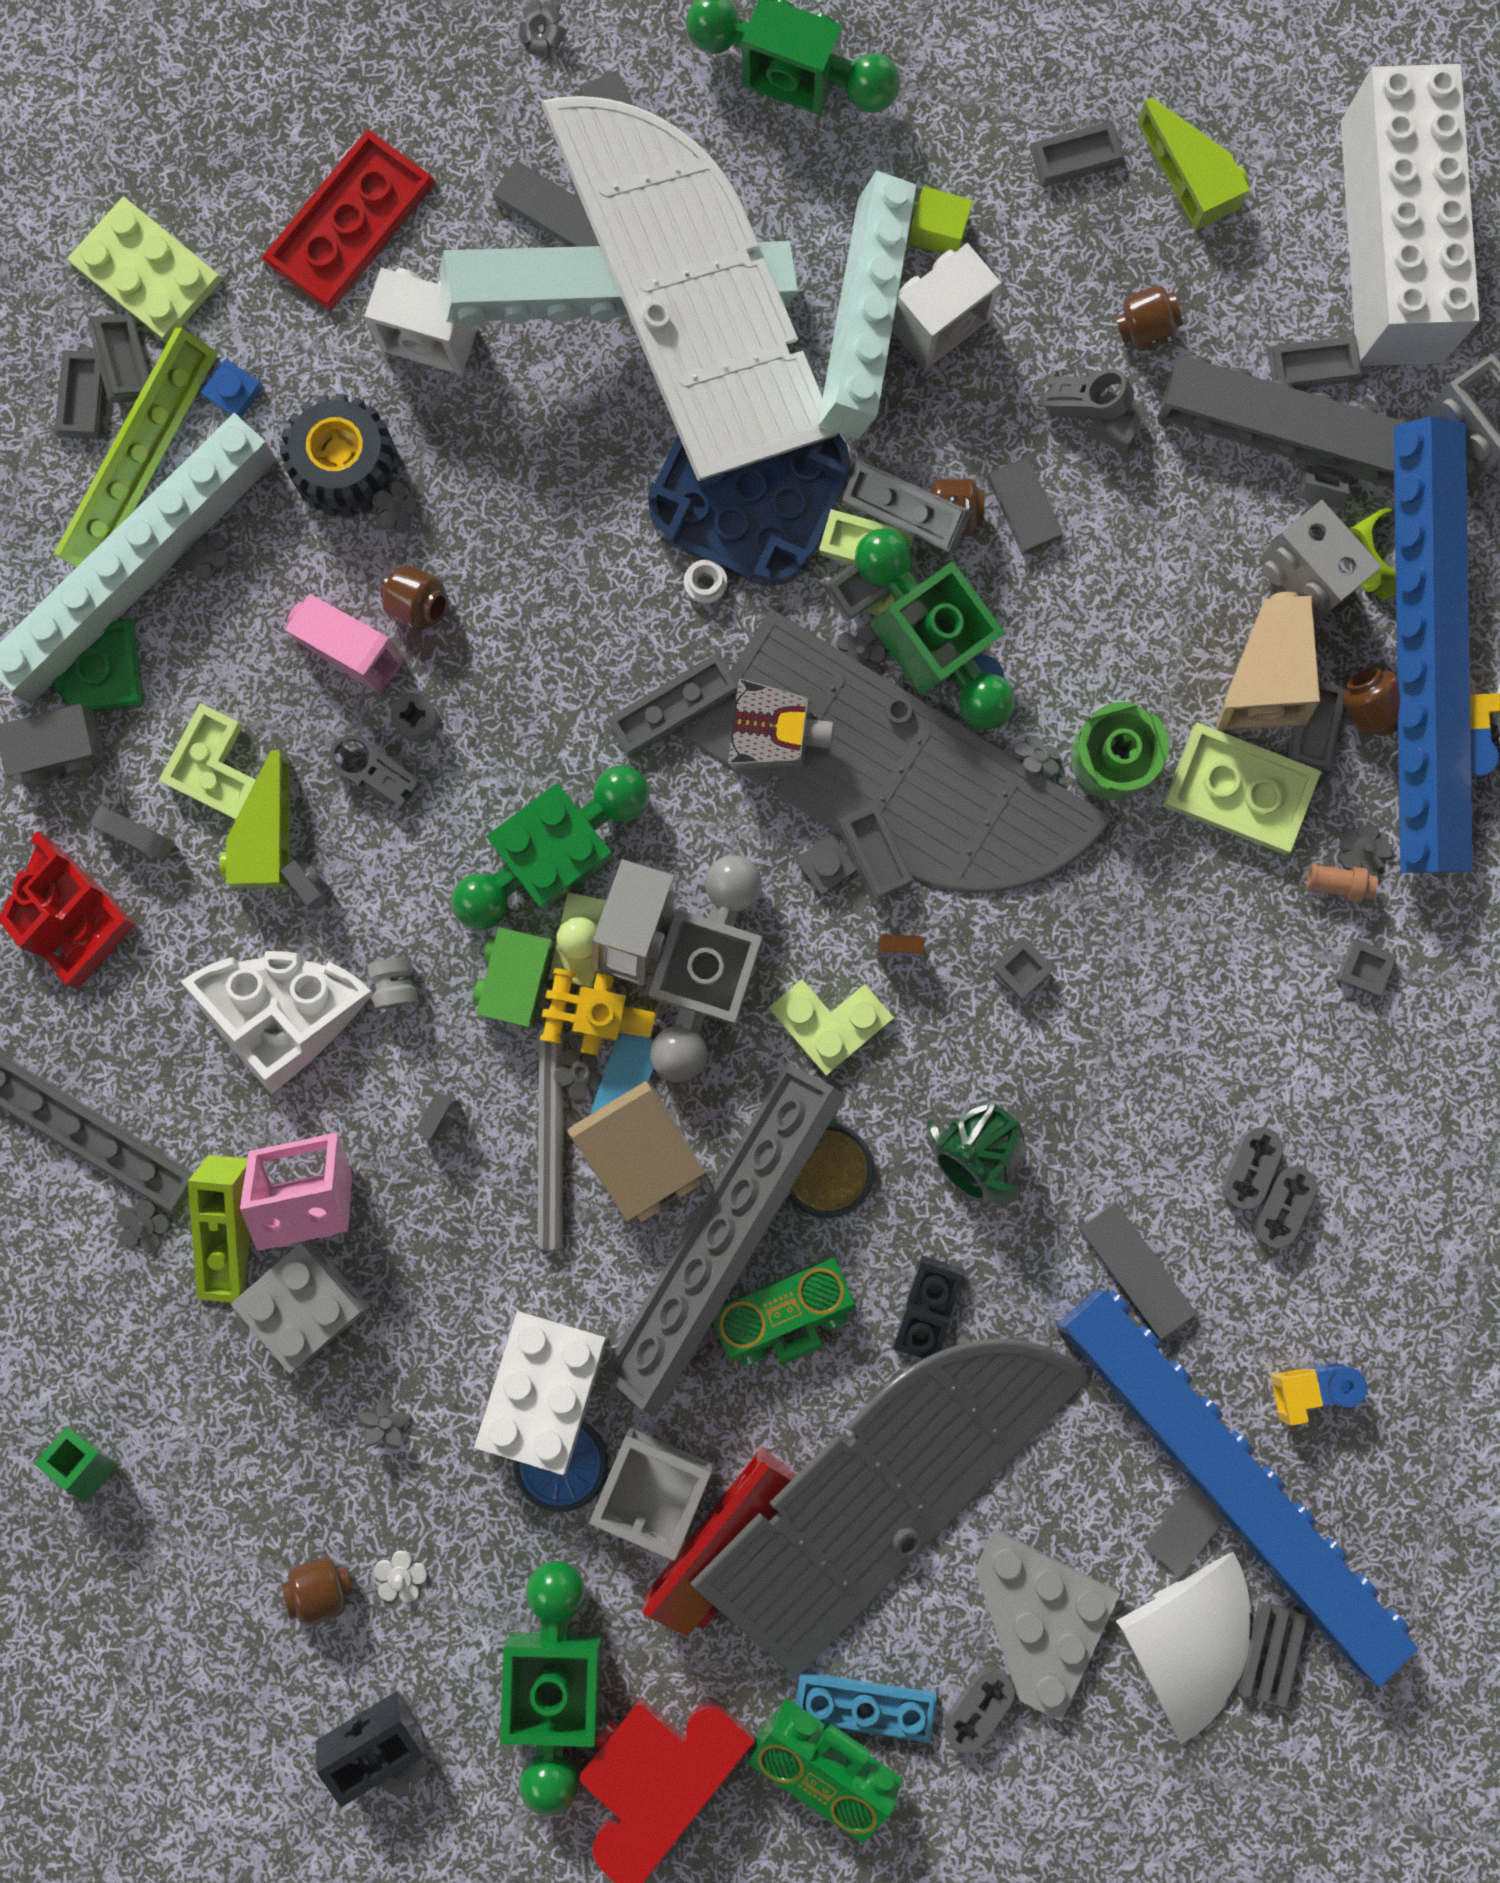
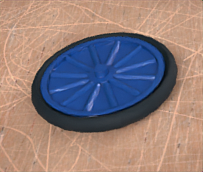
(577, 1486)

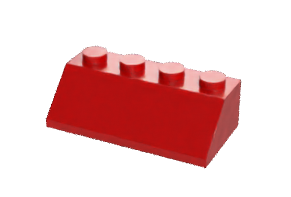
(671, 1596)

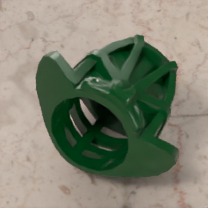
(985, 1147)

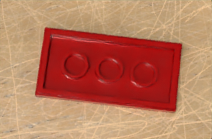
(348, 220)

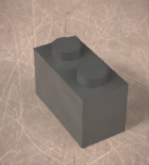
(51, 745)

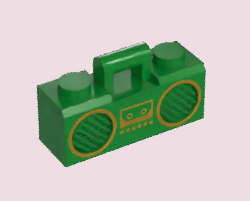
(796, 1300)
(825, 1770)

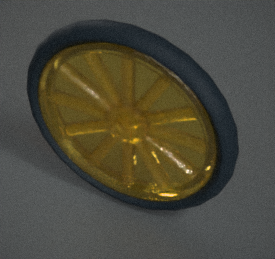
(836, 1175)

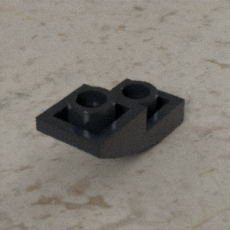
(928, 1308)

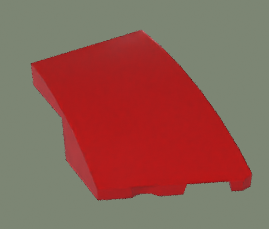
(63, 905)

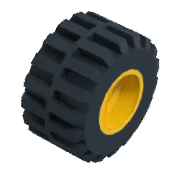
(338, 454)

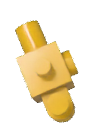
(596, 1013)

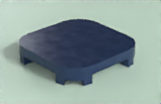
(753, 518)

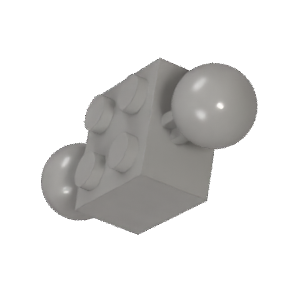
(705, 968)

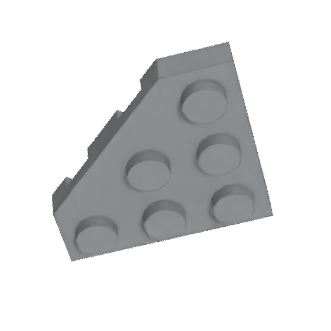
(1043, 1619)

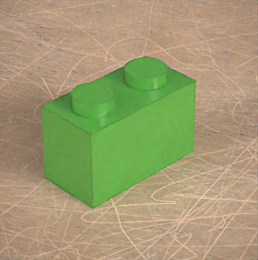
(513, 977)

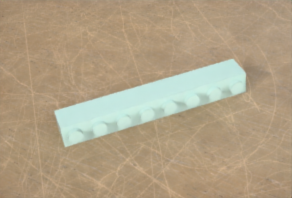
(556, 283)
(132, 558)

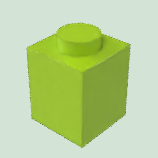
(939, 220)

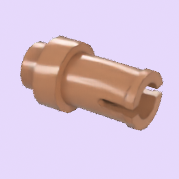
(1351, 883)

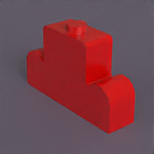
(657, 1781)

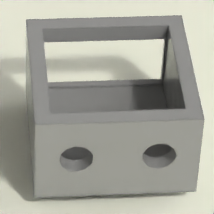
(1459, 405)
(1312, 565)
(634, 923)
(300, 1306)
(651, 1494)

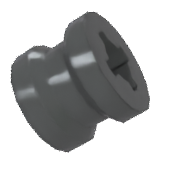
(417, 727)

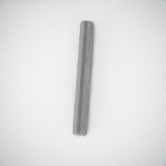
(550, 1147)

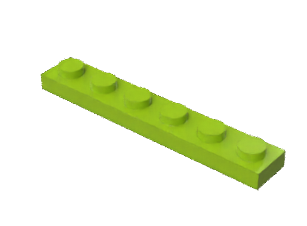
(138, 445)

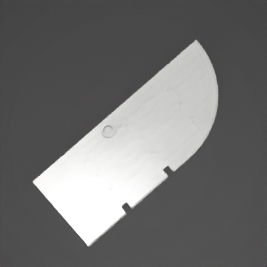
(688, 284)

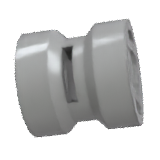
(394, 993)

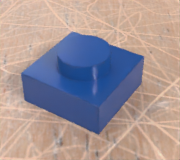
(232, 389)

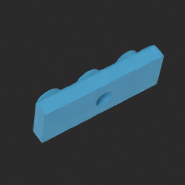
(895, 1712)

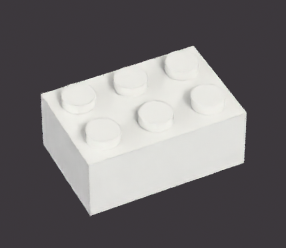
(541, 1393)

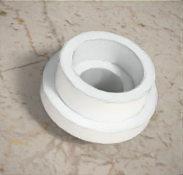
(700, 569)

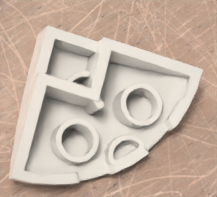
(277, 1009)
(1193, 1643)

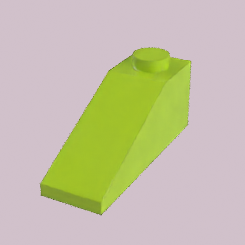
(1195, 165)
(261, 833)
(219, 1228)

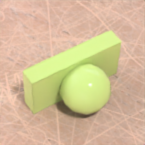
(575, 938)

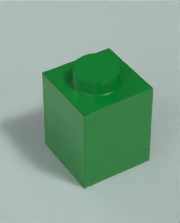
(76, 1464)

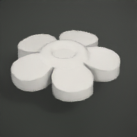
(399, 1577)

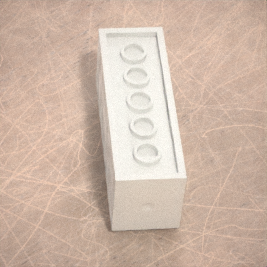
(1409, 215)

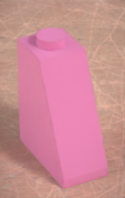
(345, 642)

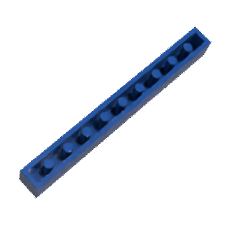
(1433, 646)
(1228, 1476)

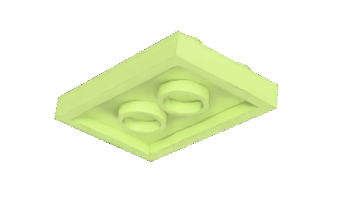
(144, 269)
(1241, 788)

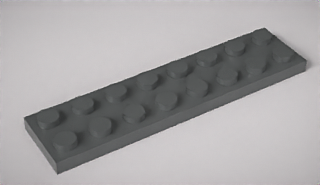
(722, 1238)

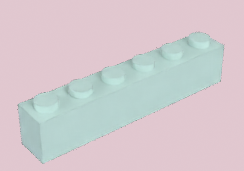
(867, 306)

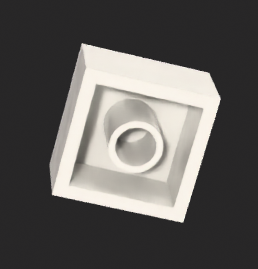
(945, 305)
(412, 323)

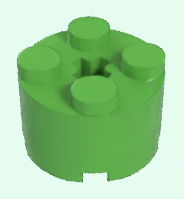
(1128, 729)

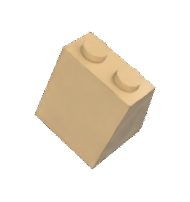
(1277, 669)
(638, 1152)

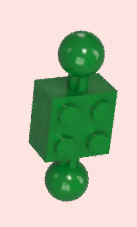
(793, 55)
(936, 628)
(550, 847)
(551, 1689)

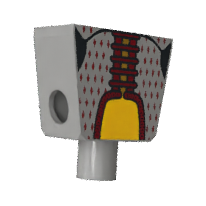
(773, 728)

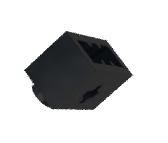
(368, 1749)

